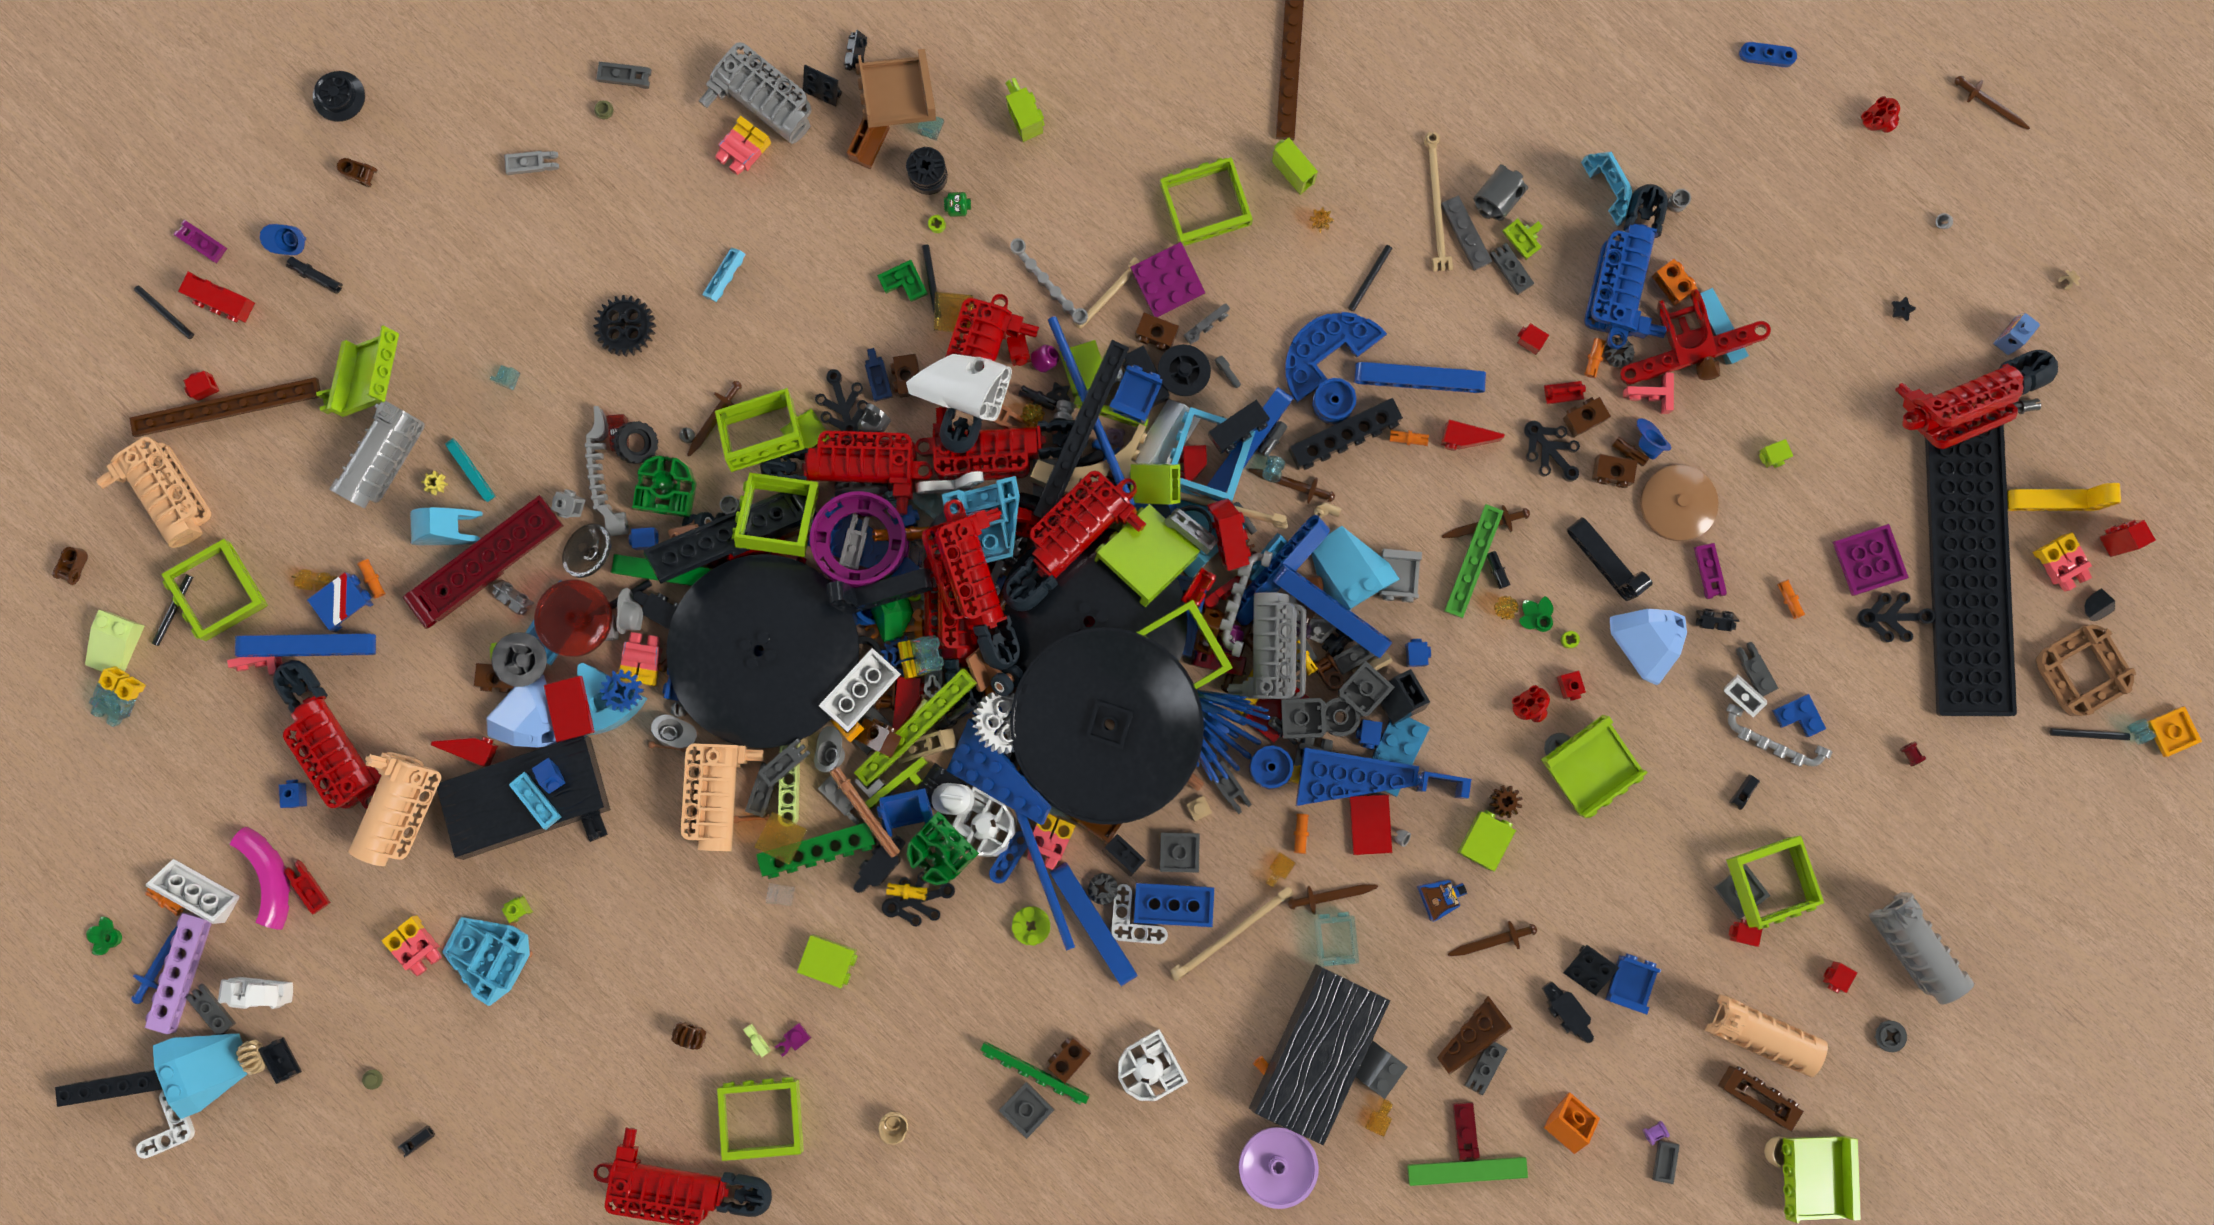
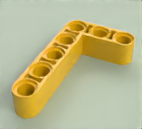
(2064, 499)

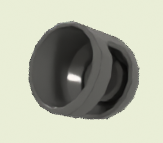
(873, 420)

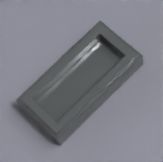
(1665, 1162)

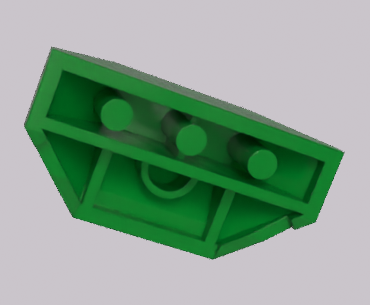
(892, 618)

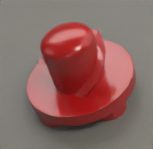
(1882, 115)
(1531, 704)

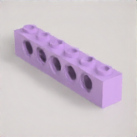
(187, 966)

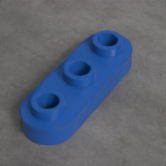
(1760, 54)
(1002, 862)

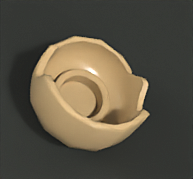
(893, 1128)
(1774, 1152)

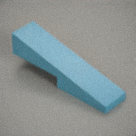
(1720, 323)

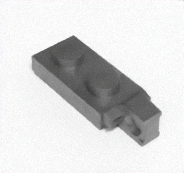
(1206, 324)

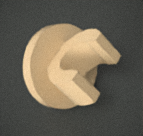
(2072, 277)

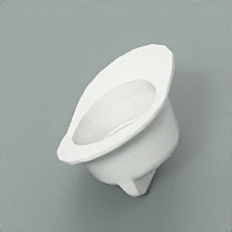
(953, 799)

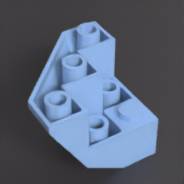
(1650, 640)
(523, 717)

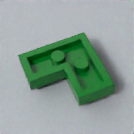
(905, 276)

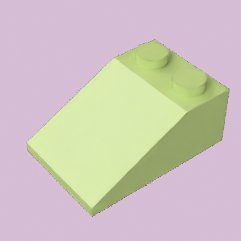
(112, 641)

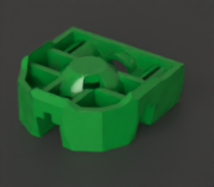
(680, 502)
(945, 859)

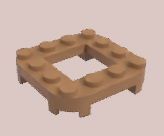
(2098, 638)

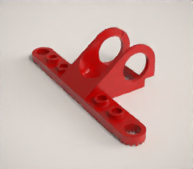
(1692, 345)

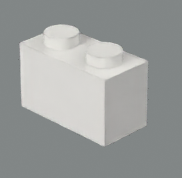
(1745, 695)

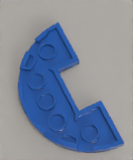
(1321, 339)

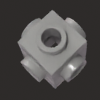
(567, 504)

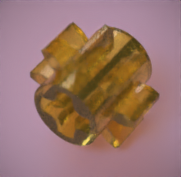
(1321, 224)
(1032, 414)
(1506, 607)

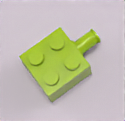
(1024, 111)

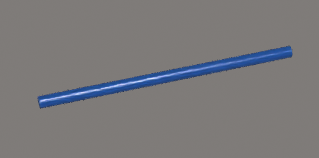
(1082, 391)
(1045, 881)

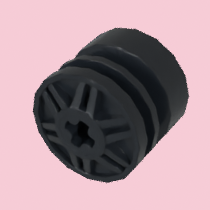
(930, 180)

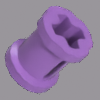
(1656, 1133)

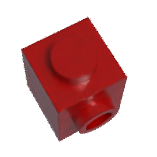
(1532, 338)
(1018, 350)
(200, 385)
(1571, 685)
(1742, 933)
(1839, 977)

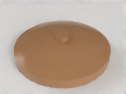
(1679, 503)

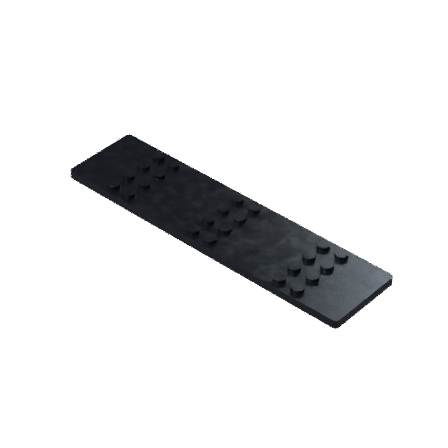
(1971, 577)

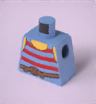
(2020, 330)

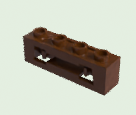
(1789, 1114)

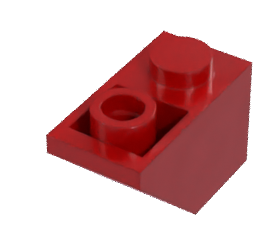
(1194, 461)

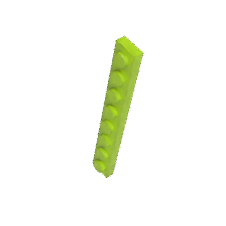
(918, 725)

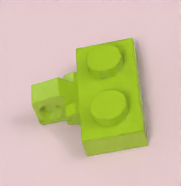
(1524, 237)

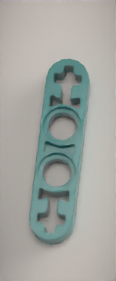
(470, 470)

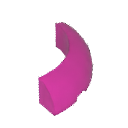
(271, 875)

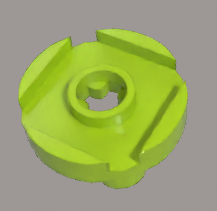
(1020, 928)

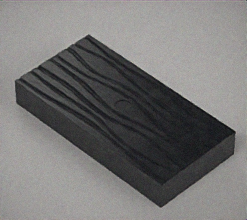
(488, 814)
(1319, 1055)

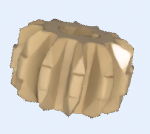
(250, 1057)

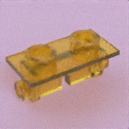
(306, 579)

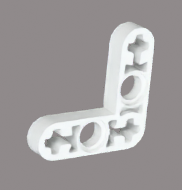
(962, 483)
(1125, 922)
(173, 1133)

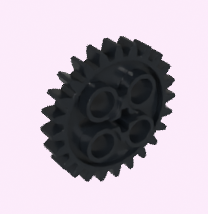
(625, 309)

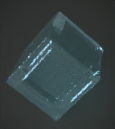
(931, 128)
(506, 377)

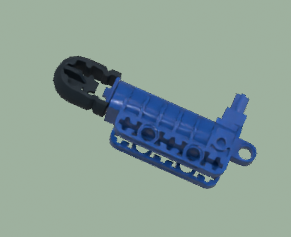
(1627, 272)

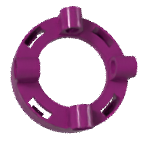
(865, 505)

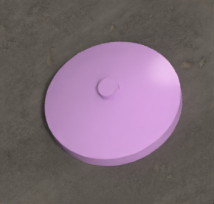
(1278, 1167)

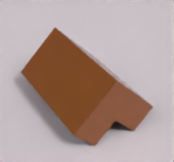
(866, 144)

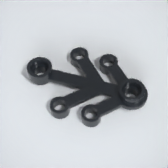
(843, 407)
(1549, 448)
(1891, 617)
(916, 903)

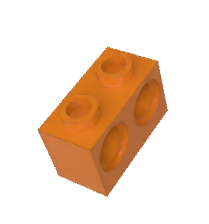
(1669, 285)

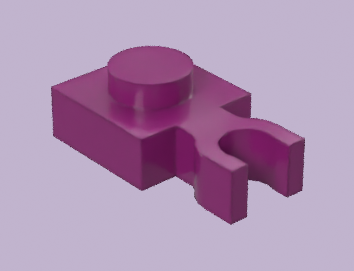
(794, 1038)

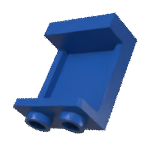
(1136, 394)
(904, 809)
(1632, 983)

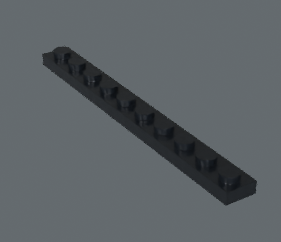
(1081, 428)

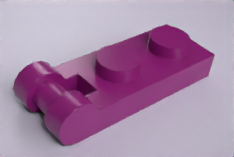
(200, 241)
(1710, 570)

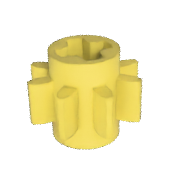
(440, 484)

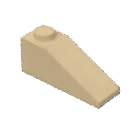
(929, 745)

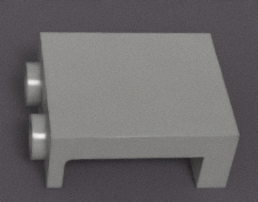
(1406, 567)

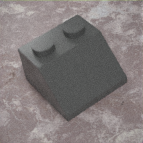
(1380, 1070)

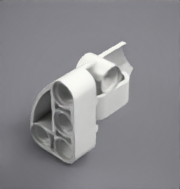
(964, 385)

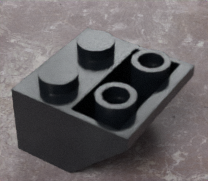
(1405, 699)

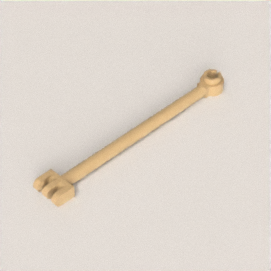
(1441, 259)
(1278, 520)
(1179, 972)

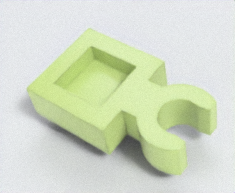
(759, 1045)

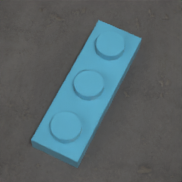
(724, 274)
(535, 800)

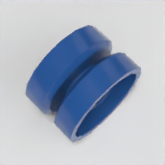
(1337, 390)
(1259, 767)

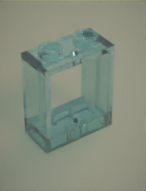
(1336, 960)

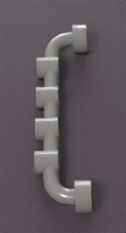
(1079, 315)
(1233, 606)
(1764, 742)

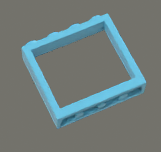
(1176, 453)

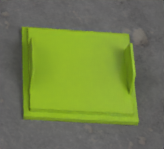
(810, 429)

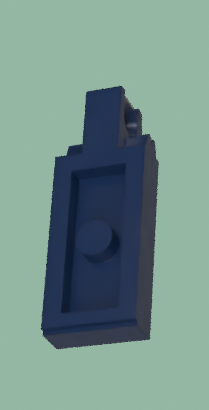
(877, 377)

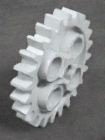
(989, 710)

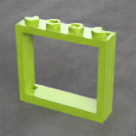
(1217, 229)
(766, 450)
(783, 485)
(257, 604)
(1207, 633)
(1804, 871)
(766, 1151)

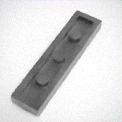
(1466, 233)

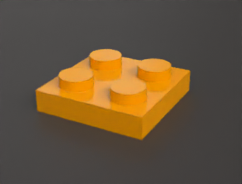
(2174, 731)

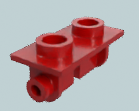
(1564, 392)
(1201, 582)

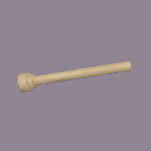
(1111, 291)

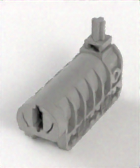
(757, 92)
(378, 455)
(1275, 650)
(1921, 949)

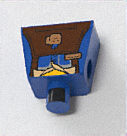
(1440, 898)

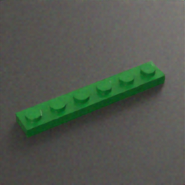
(1042, 1077)

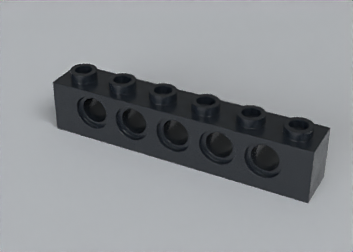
(1387, 409)
(107, 1088)

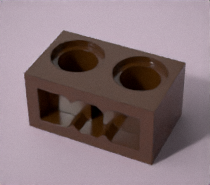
(1072, 1062)

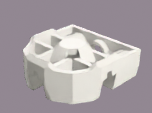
(981, 825)
(253, 992)
(1154, 1072)

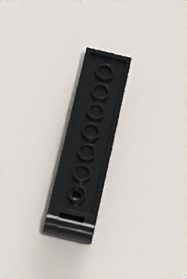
(714, 540)

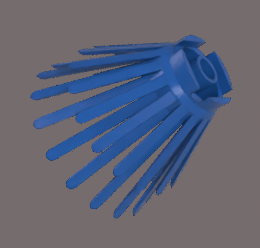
(1221, 727)

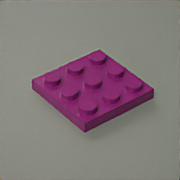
(1167, 279)
(1870, 560)

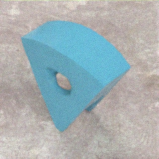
(440, 526)
(604, 717)

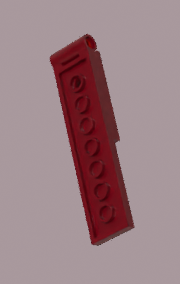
(482, 562)

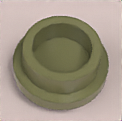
(604, 110)
(372, 1079)

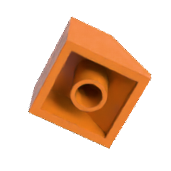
(1572, 1123)

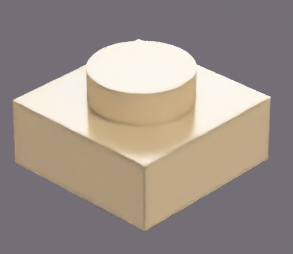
(1199, 808)

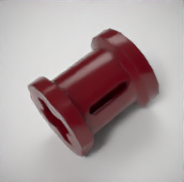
(1913, 753)

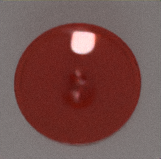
(573, 618)

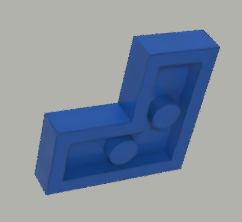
(1802, 711)

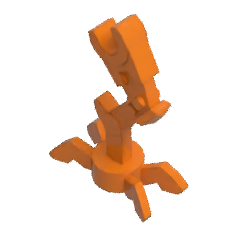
(917, 627)

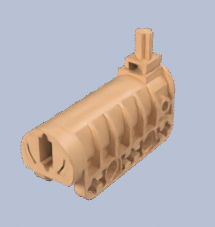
(160, 489)
(714, 794)
(393, 808)
(1768, 1037)

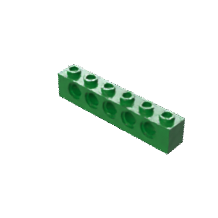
(867, 839)

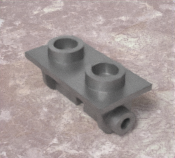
(505, 591)

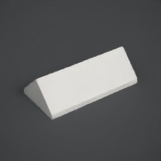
(1163, 434)
(859, 690)
(194, 892)

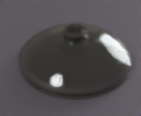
(587, 550)

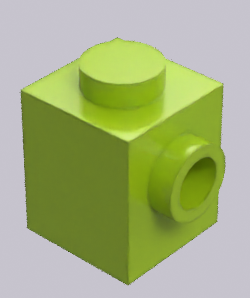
(1775, 454)

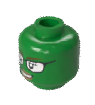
(957, 204)

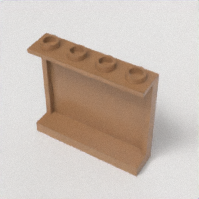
(896, 91)

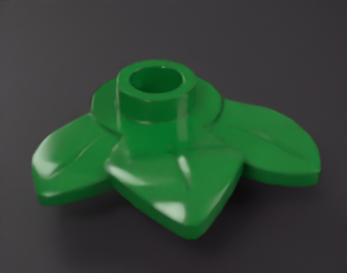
(1535, 612)
(103, 936)

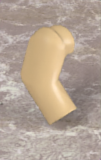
(1326, 508)

